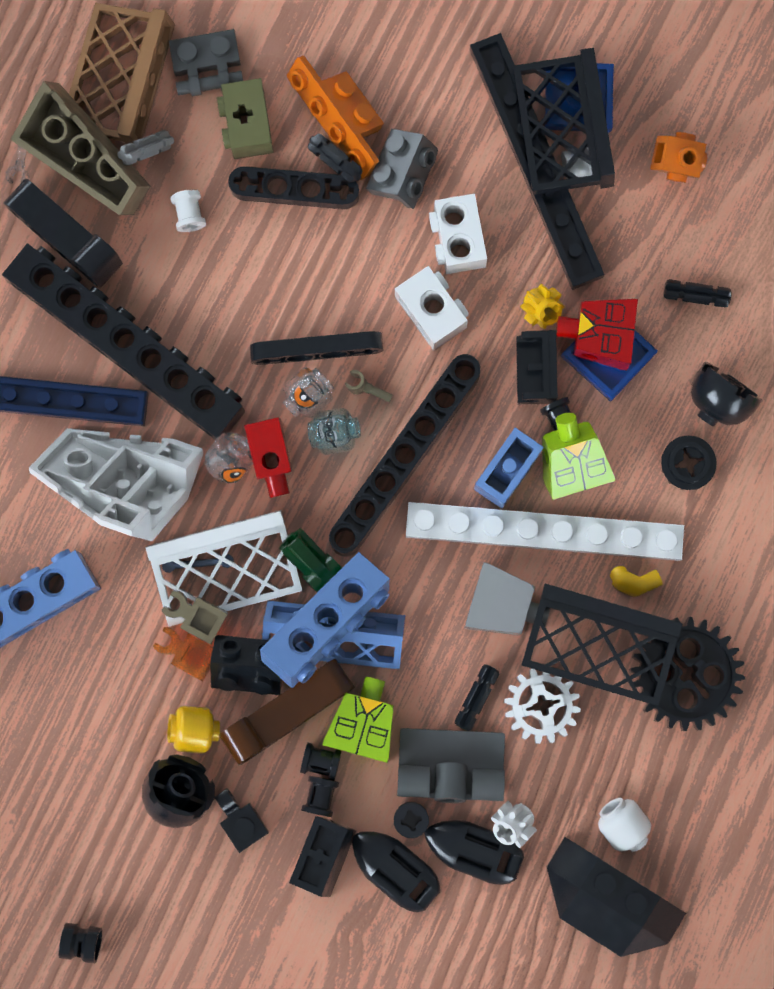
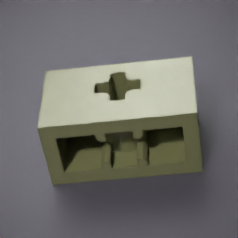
(240, 100)

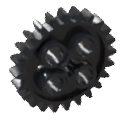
(710, 652)

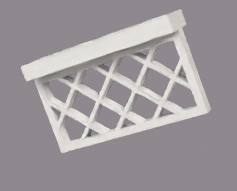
(219, 538)

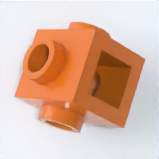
(679, 156)

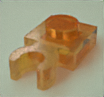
(190, 655)

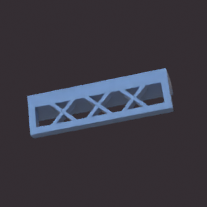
(376, 630)

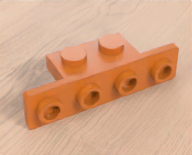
(339, 110)

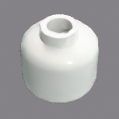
(624, 825)

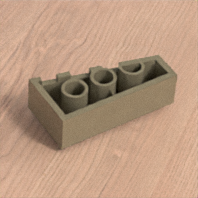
(76, 148)

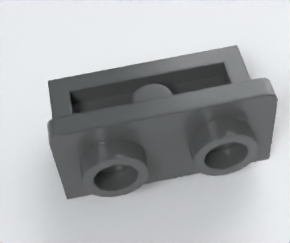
(403, 167)

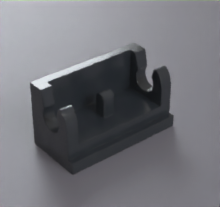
(536, 367)
(322, 857)

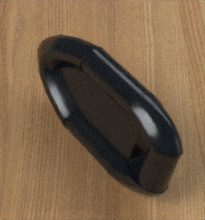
(473, 851)
(395, 870)

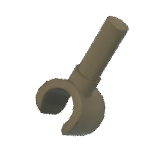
(366, 387)

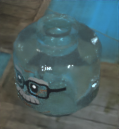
(333, 431)

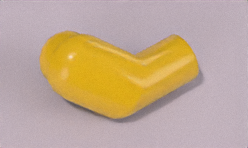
(632, 584)

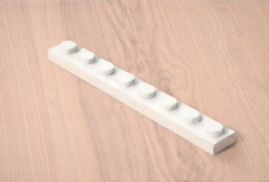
(545, 531)

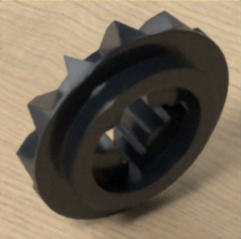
(696, 449)

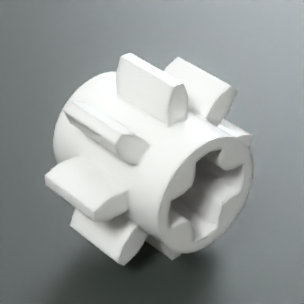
(513, 824)

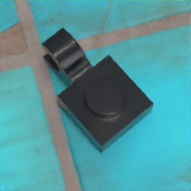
(242, 824)

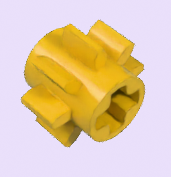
(542, 306)

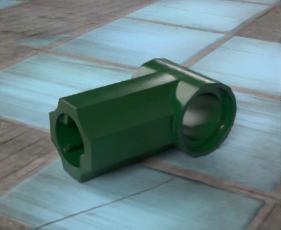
(309, 559)

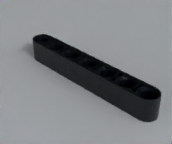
(411, 439)

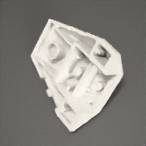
(120, 481)

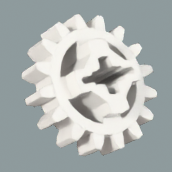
(546, 722)

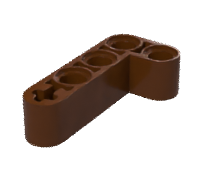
(286, 712)

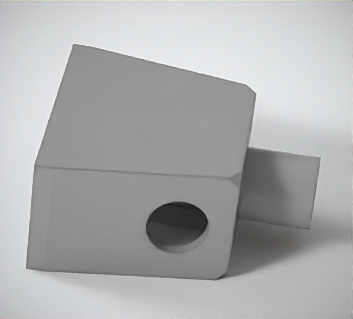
(502, 603)

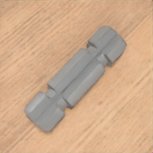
(145, 147)

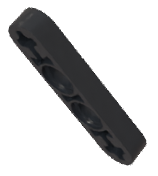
(293, 193)
(316, 348)

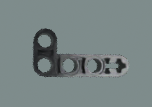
(63, 233)

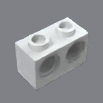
(465, 233)

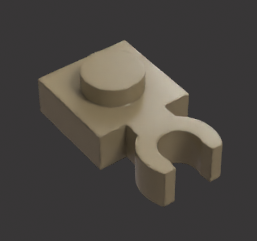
(201, 618)

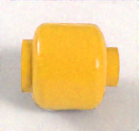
(192, 729)

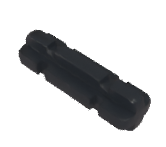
(335, 158)
(697, 293)
(476, 697)

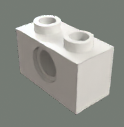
(434, 327)

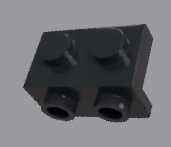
(239, 667)

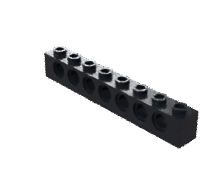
(25, 275)

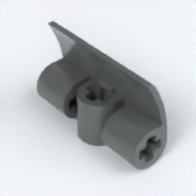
(451, 765)

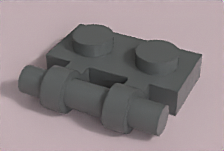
(205, 54)

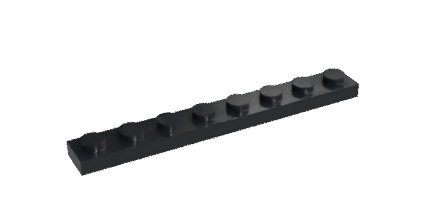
(556, 207)

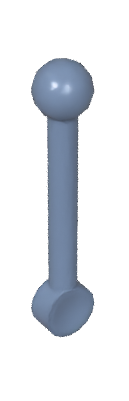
(170, 566)

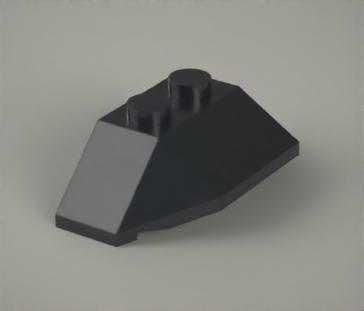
(609, 903)

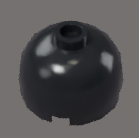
(722, 397)
(177, 791)

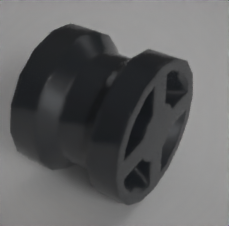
(409, 815)

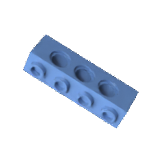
(356, 577)
(78, 585)

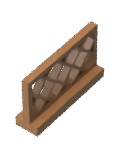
(144, 72)

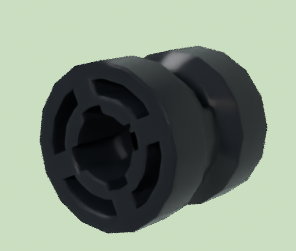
(80, 943)

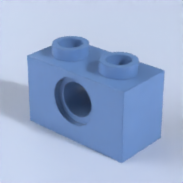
(508, 468)

